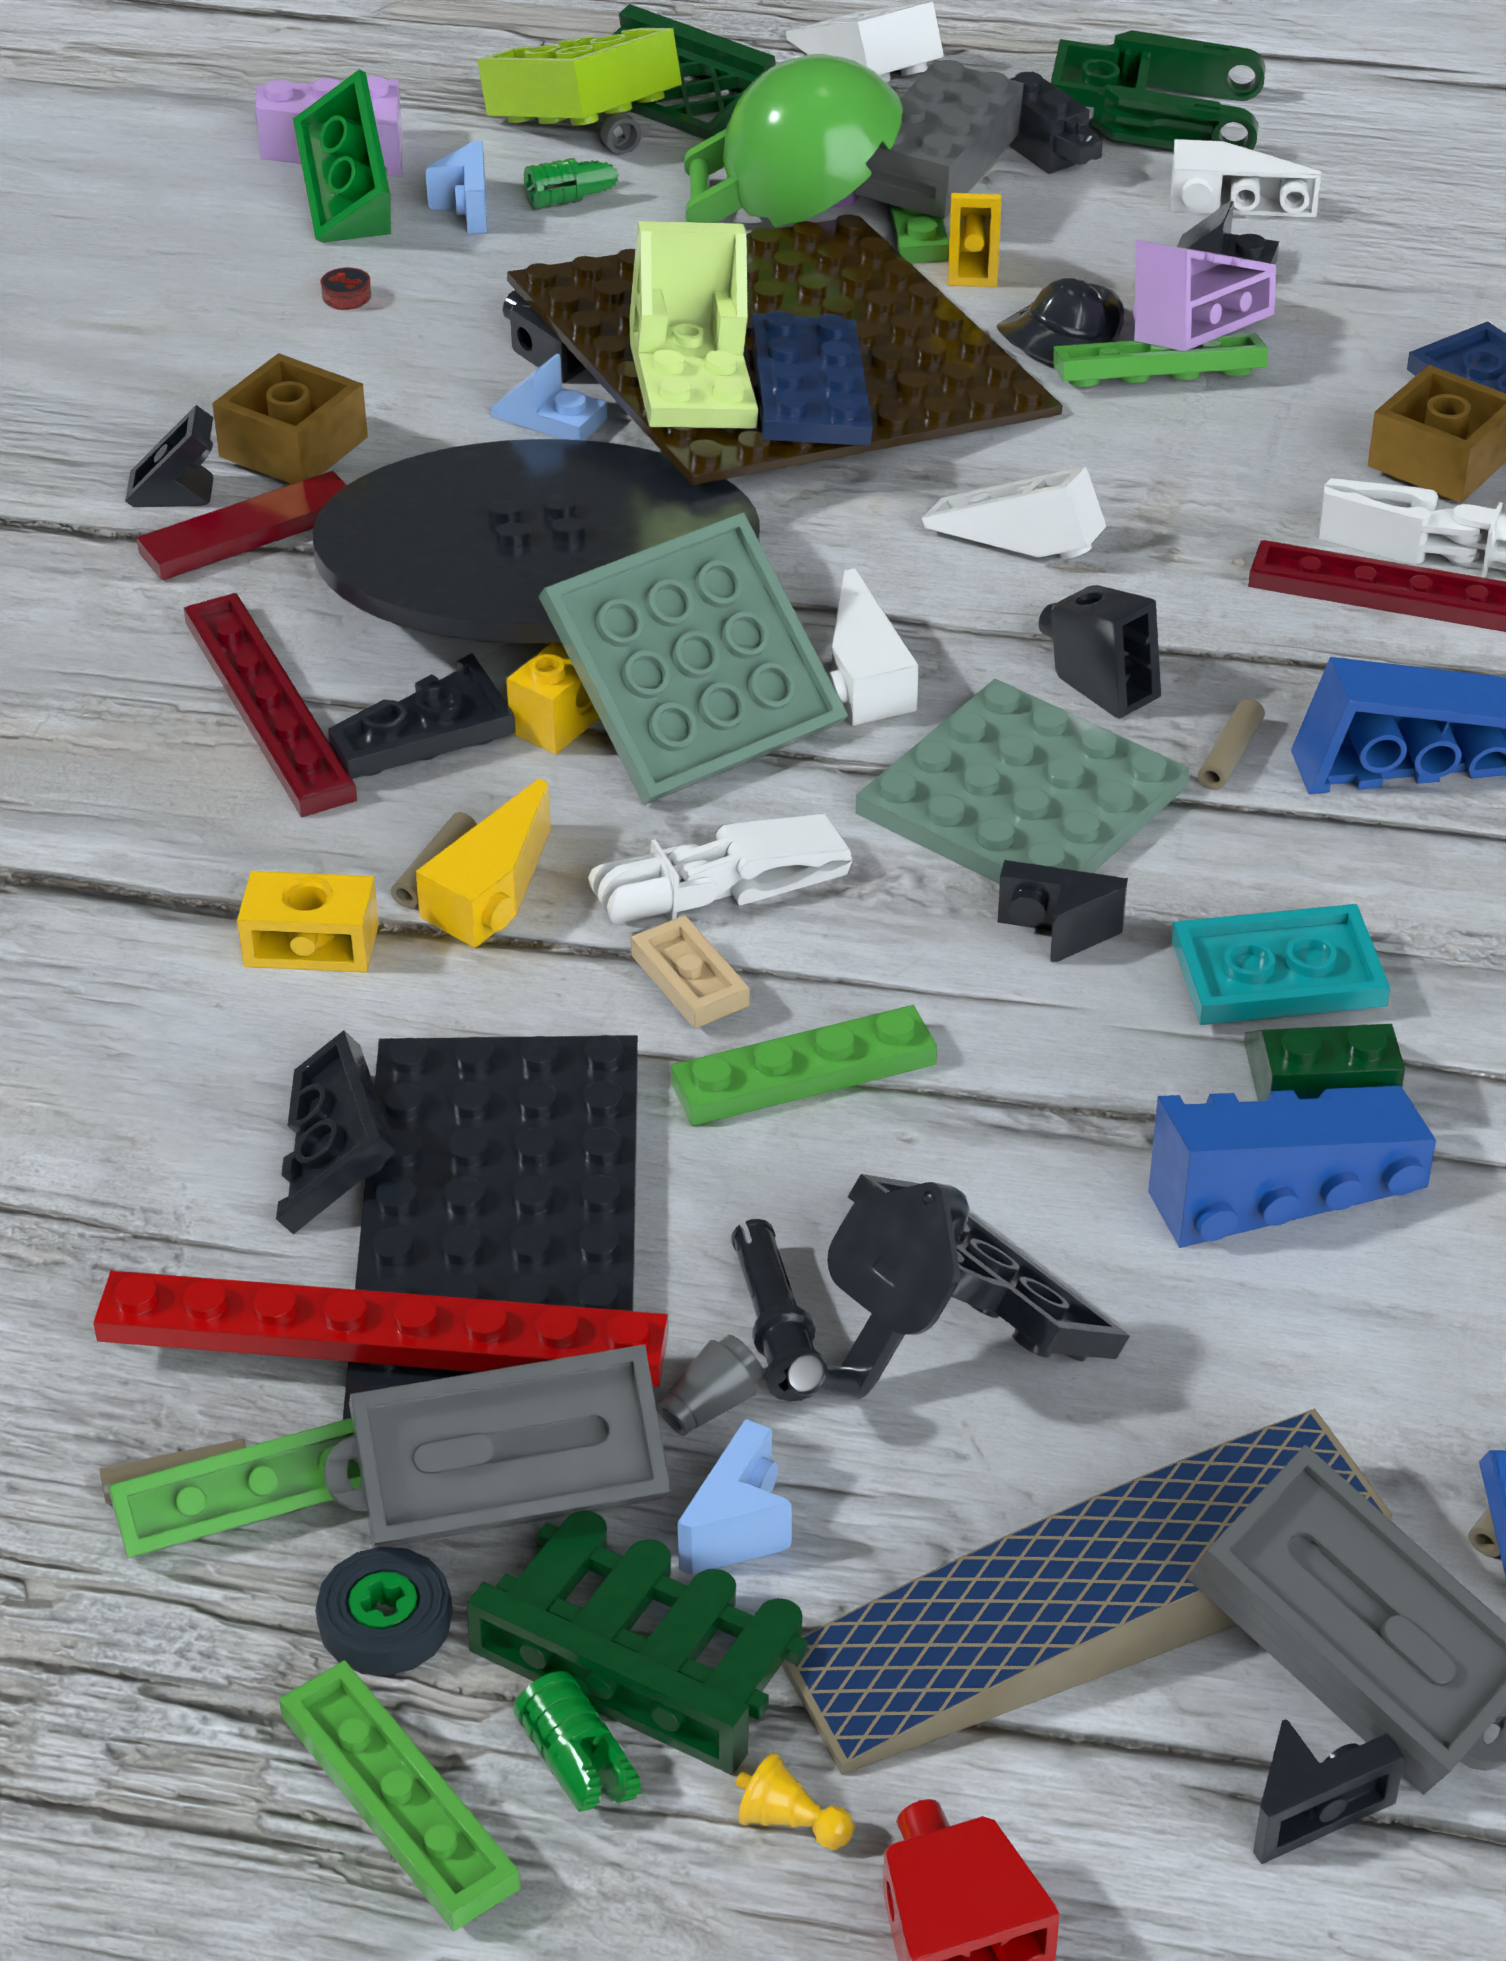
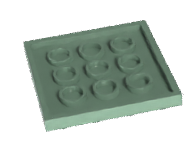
(693, 657)
(1021, 786)

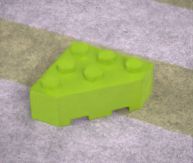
(580, 76)

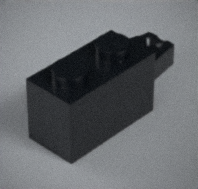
(1053, 127)

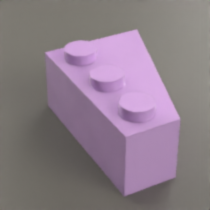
(282, 101)

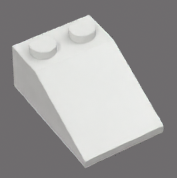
(877, 38)

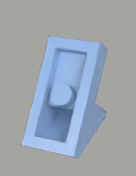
(460, 184)
(546, 407)
(734, 1509)

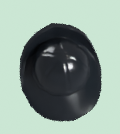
(1063, 315)

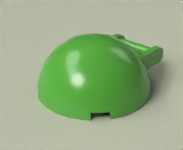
(794, 142)

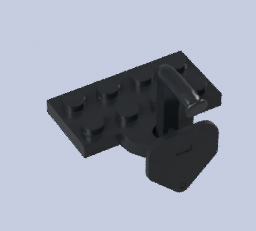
(912, 1251)

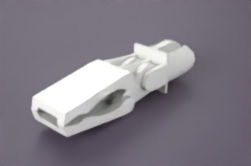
(1409, 523)
(746, 861)

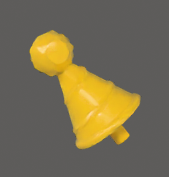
(779, 1799)

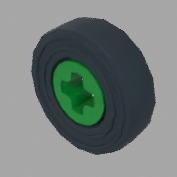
(364, 1635)

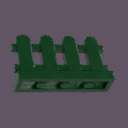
(625, 1676)

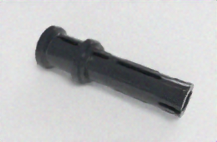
(781, 1326)

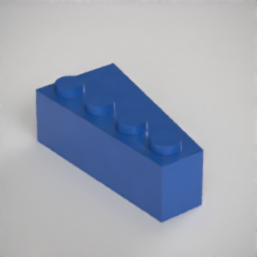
(1400, 723)
(1282, 1159)

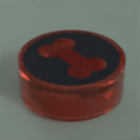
(346, 288)

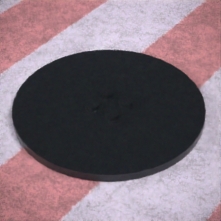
(481, 528)

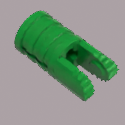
(566, 181)
(575, 1742)

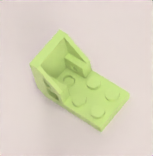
(691, 324)

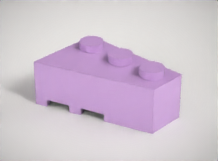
(1197, 295)

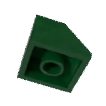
(1323, 1059)

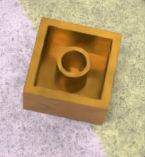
(290, 419)
(1440, 434)

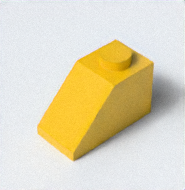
(974, 239)

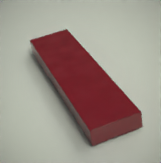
(238, 527)

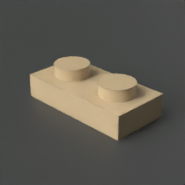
(690, 971)

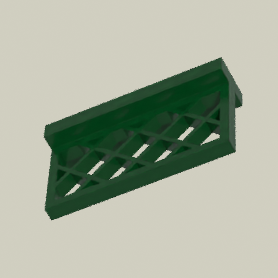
(708, 57)

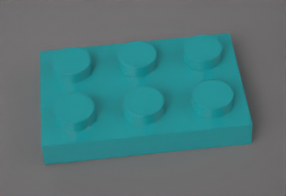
(1279, 964)

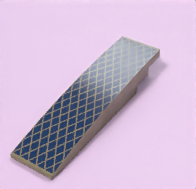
(1044, 1602)

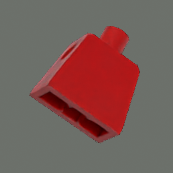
(963, 1892)

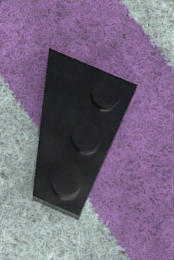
(336, 1129)

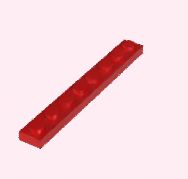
(363, 1324)

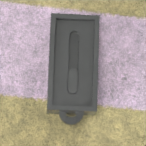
(948, 137)
(502, 1447)
(1364, 1620)

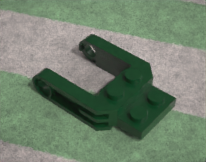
(1116, 77)

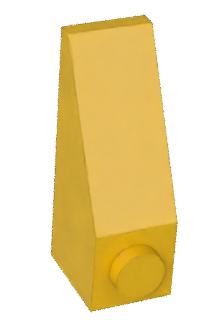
(485, 873)

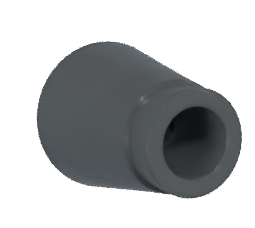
(713, 1383)

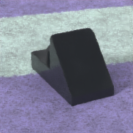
(1215, 236)
(173, 468)
(1070, 903)
(1316, 1798)

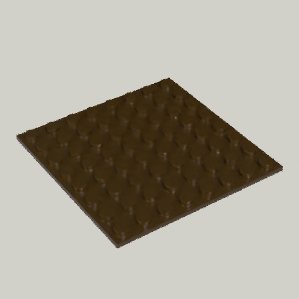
(920, 354)

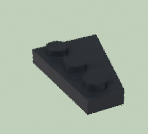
(432, 721)

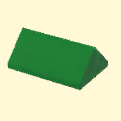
(344, 163)

